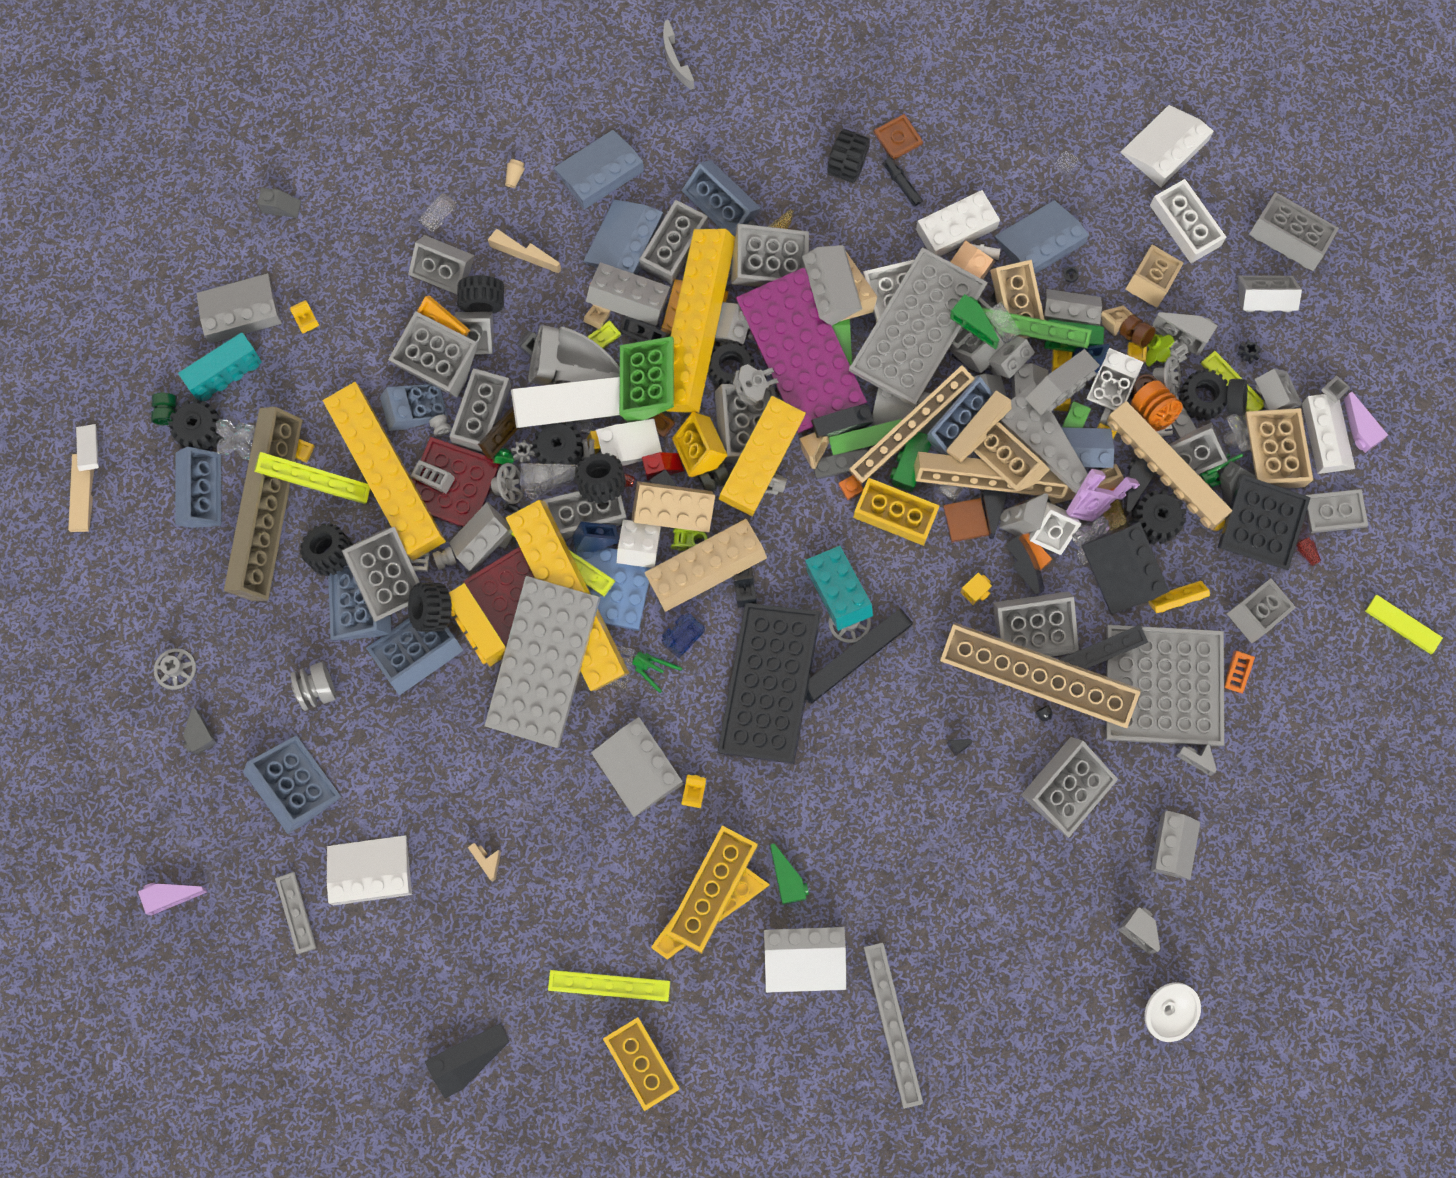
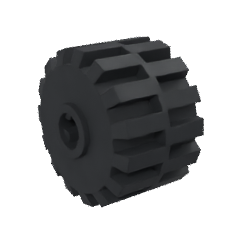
(848, 155)
(195, 425)
(571, 444)
(1155, 527)

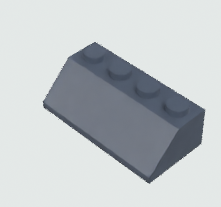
(720, 197)
(959, 415)
(1092, 446)
(197, 488)

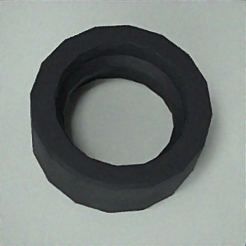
(1237, 396)

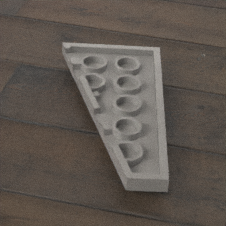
(1044, 439)

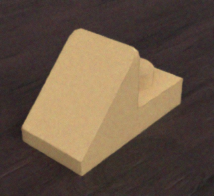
(1113, 318)
(489, 864)

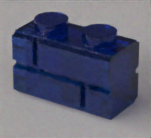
(682, 635)

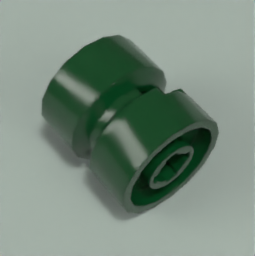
(163, 407)

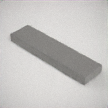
(295, 913)

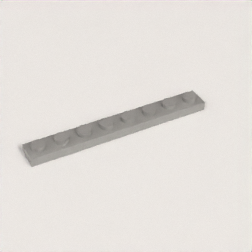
(893, 1026)

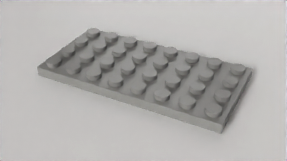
(916, 327)
(542, 661)

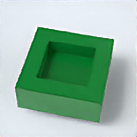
(503, 456)

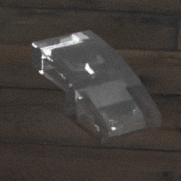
(437, 211)

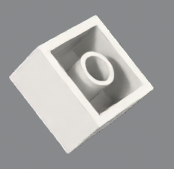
(638, 544)

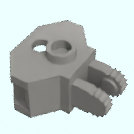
(752, 383)

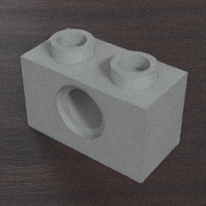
(1011, 357)

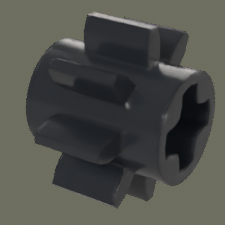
(1245, 355)

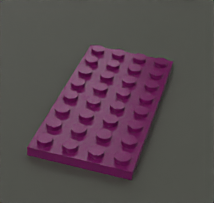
(800, 348)

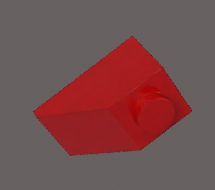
(658, 462)

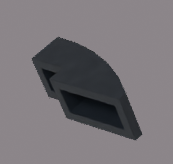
(1026, 563)
(745, 587)

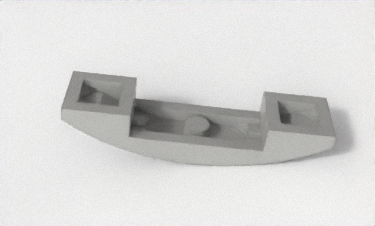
(682, 73)

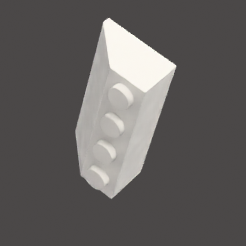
(1327, 434)

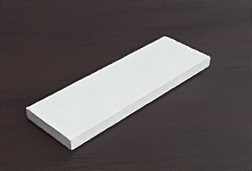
(566, 402)

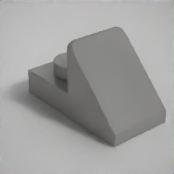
(1202, 762)

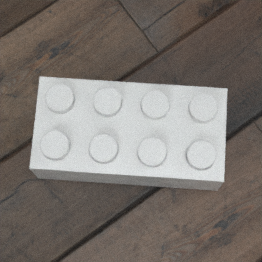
(1187, 221)
(956, 223)

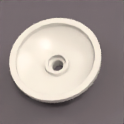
(1179, 1016)

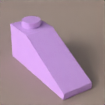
(1363, 426)
(164, 896)

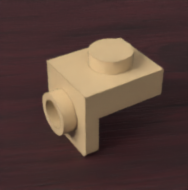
(597, 316)

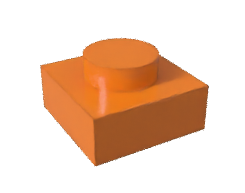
(850, 487)

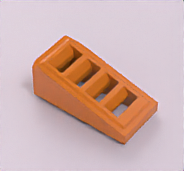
(1250, 659)

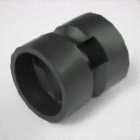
(720, 478)

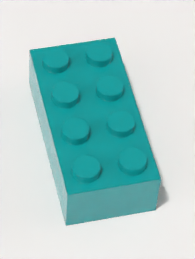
(220, 367)
(839, 588)

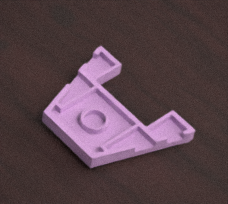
(1093, 501)

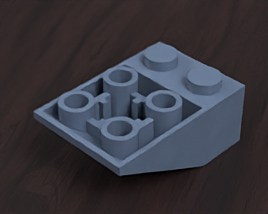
(411, 405)

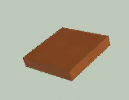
(898, 137)
(965, 520)

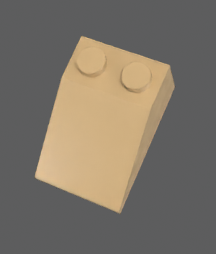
(1154, 276)

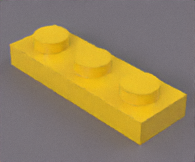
(1180, 596)

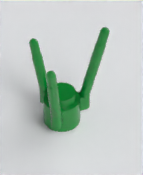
(1211, 475)
(644, 662)

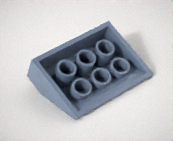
(599, 168)
(624, 236)
(1043, 237)
(349, 612)
(412, 655)
(291, 783)

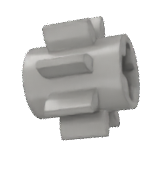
(1179, 350)
(523, 446)

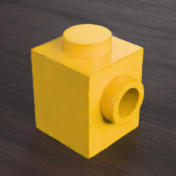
(976, 589)

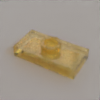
(1115, 515)

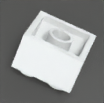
(1055, 529)

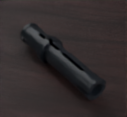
(898, 176)

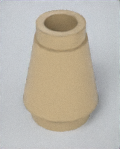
(514, 171)

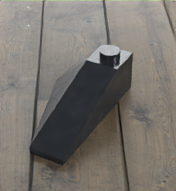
(461, 1063)

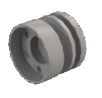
(315, 685)

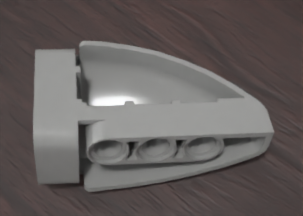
(568, 357)

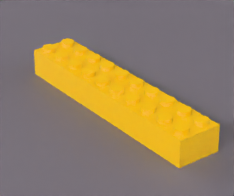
(699, 314)
(384, 471)
(553, 563)

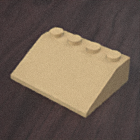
(1279, 447)

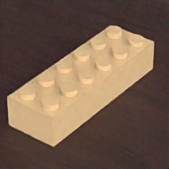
(705, 565)

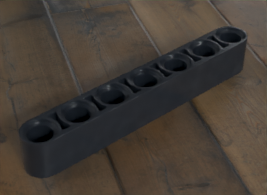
(857, 654)

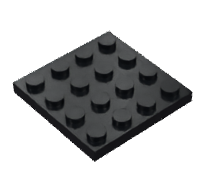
(1264, 522)

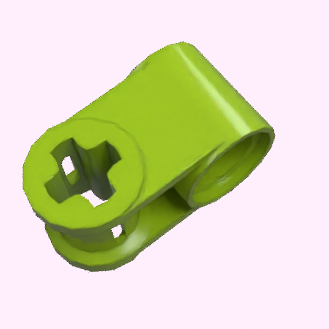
(687, 538)

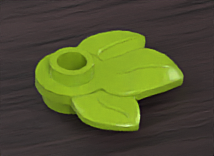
(1159, 349)

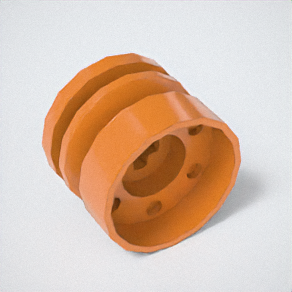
(1157, 405)

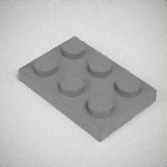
(1336, 511)

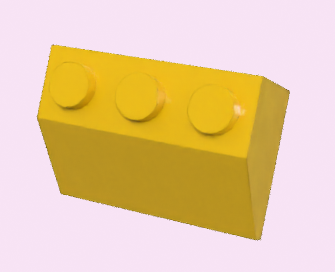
(699, 445)

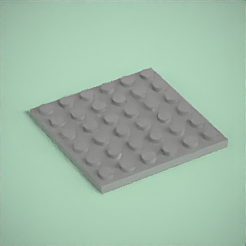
(1178, 683)

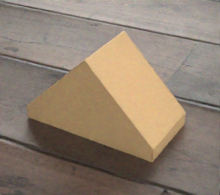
(813, 448)

